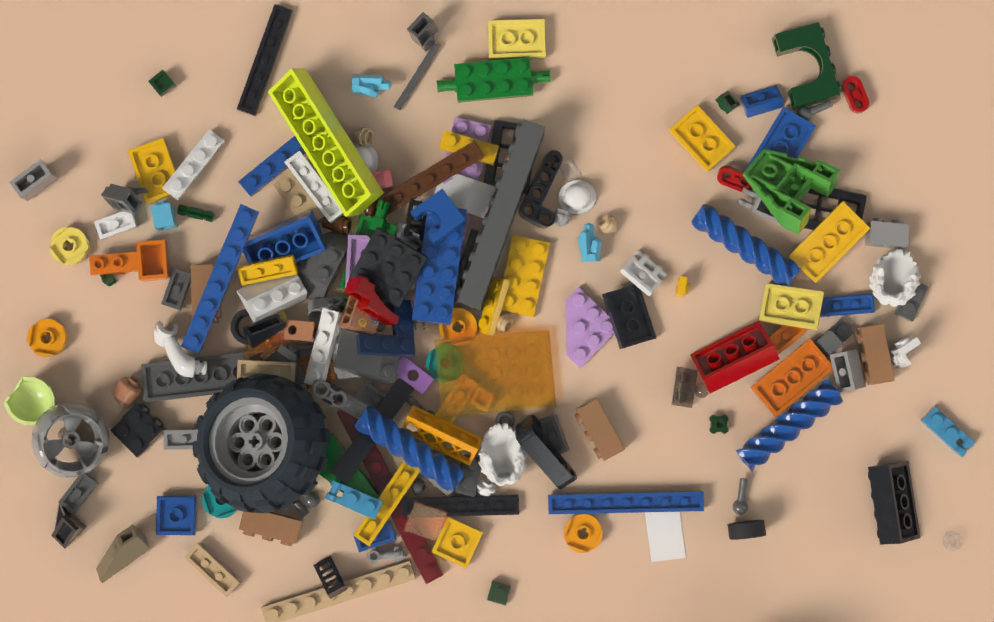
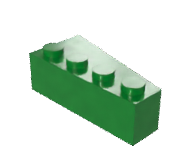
(358, 480)

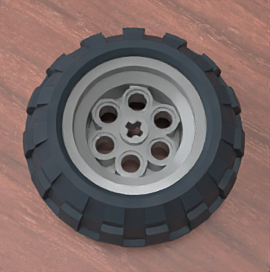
(228, 443)

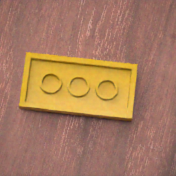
(828, 242)
(525, 273)

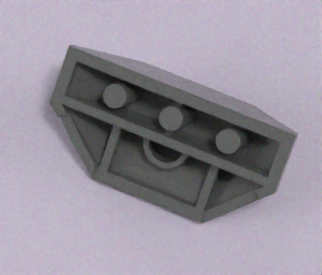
(321, 270)

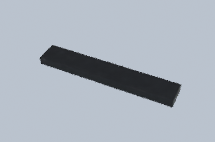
(264, 60)
(363, 443)
(467, 505)

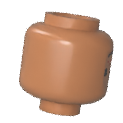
(127, 391)

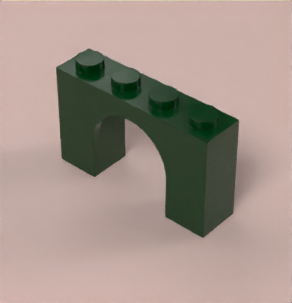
(809, 40)

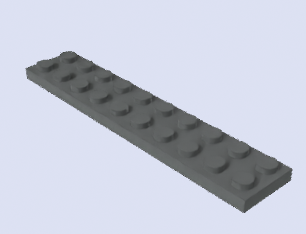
(165, 383)

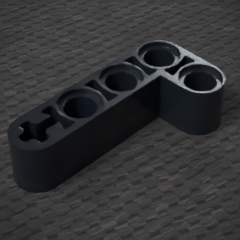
(543, 187)
(543, 453)

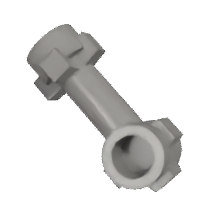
(374, 555)

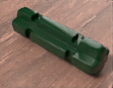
(196, 213)

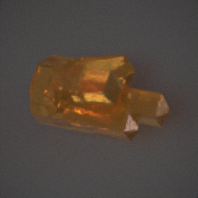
(267, 347)

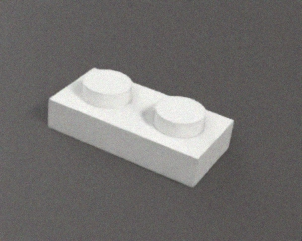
(115, 224)

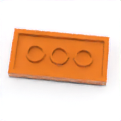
(792, 377)

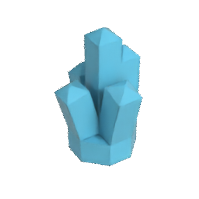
(369, 84)
(589, 244)

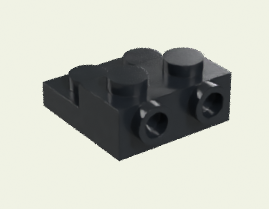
(138, 429)

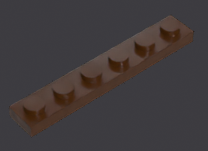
(432, 176)

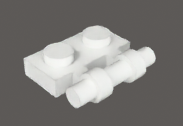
(640, 275)

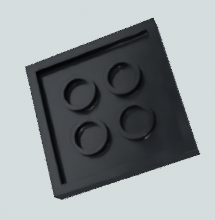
(389, 266)

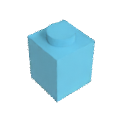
(164, 216)

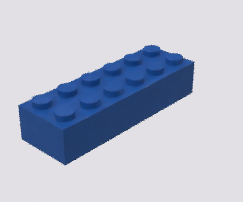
(439, 275)

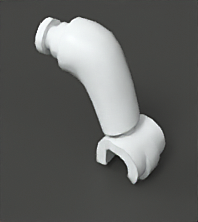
(182, 363)

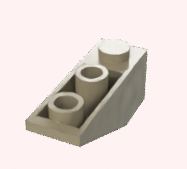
(123, 550)

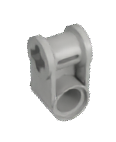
(319, 304)

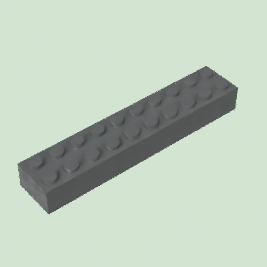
(501, 216)

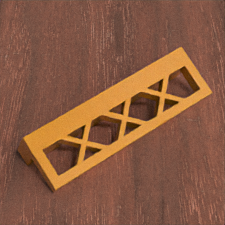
(443, 431)

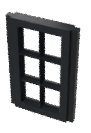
(496, 139)
(839, 195)

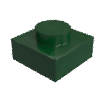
(162, 83)
(727, 102)
(498, 592)

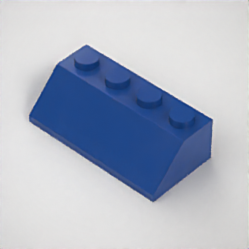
(294, 236)

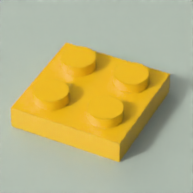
(457, 542)

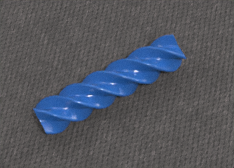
(750, 248)
(788, 425)
(414, 451)

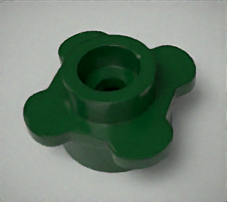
(714, 427)

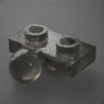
(686, 386)

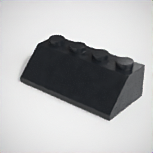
(894, 503)

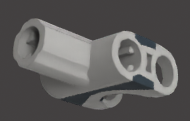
(348, 404)

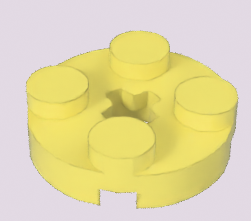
(80, 248)

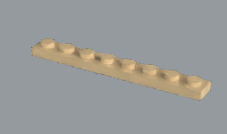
(356, 588)

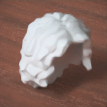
(895, 278)
(502, 455)

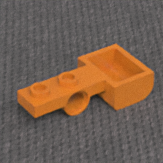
(148, 260)

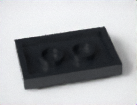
(629, 316)

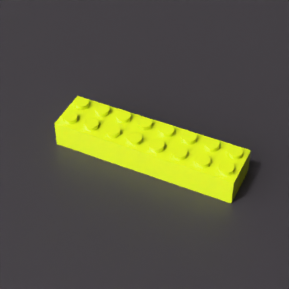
(325, 142)

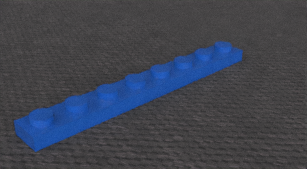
(220, 279)
(625, 502)

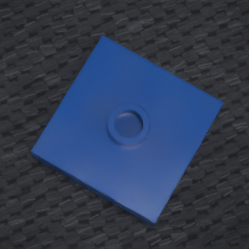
(176, 515)

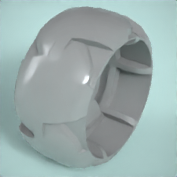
(47, 450)

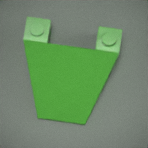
(784, 183)

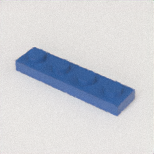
(270, 167)

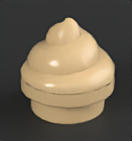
(364, 136)
(608, 224)
(504, 323)

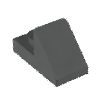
(834, 337)

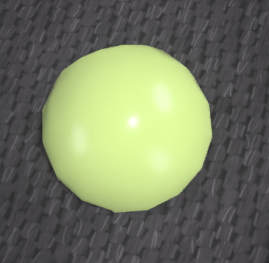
(29, 400)

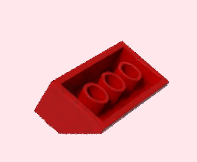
(735, 356)

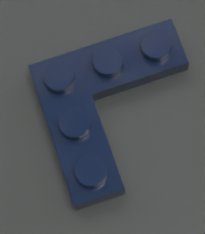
(399, 344)

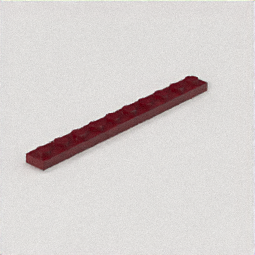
(381, 477)

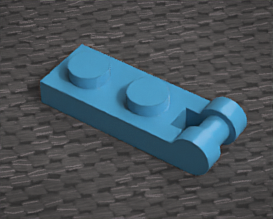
(947, 431)
(354, 499)

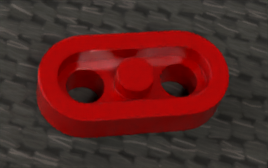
(857, 94)
(734, 180)

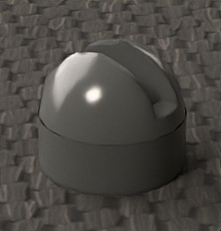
(418, 486)

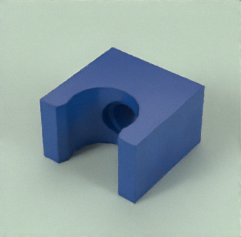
(445, 210)

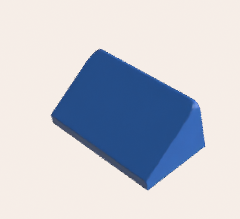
(762, 101)

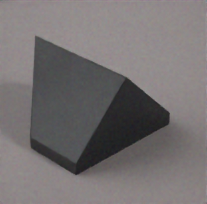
(66, 527)

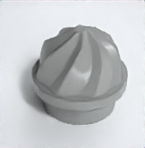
(562, 217)

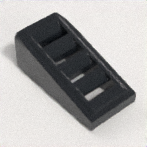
(407, 233)
(263, 330)
(337, 589)

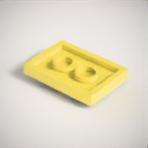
(516, 39)
(791, 306)

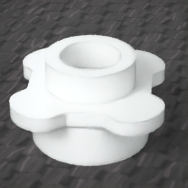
(485, 487)

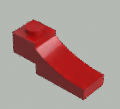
(369, 302)

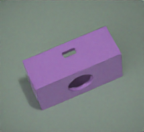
(422, 383)

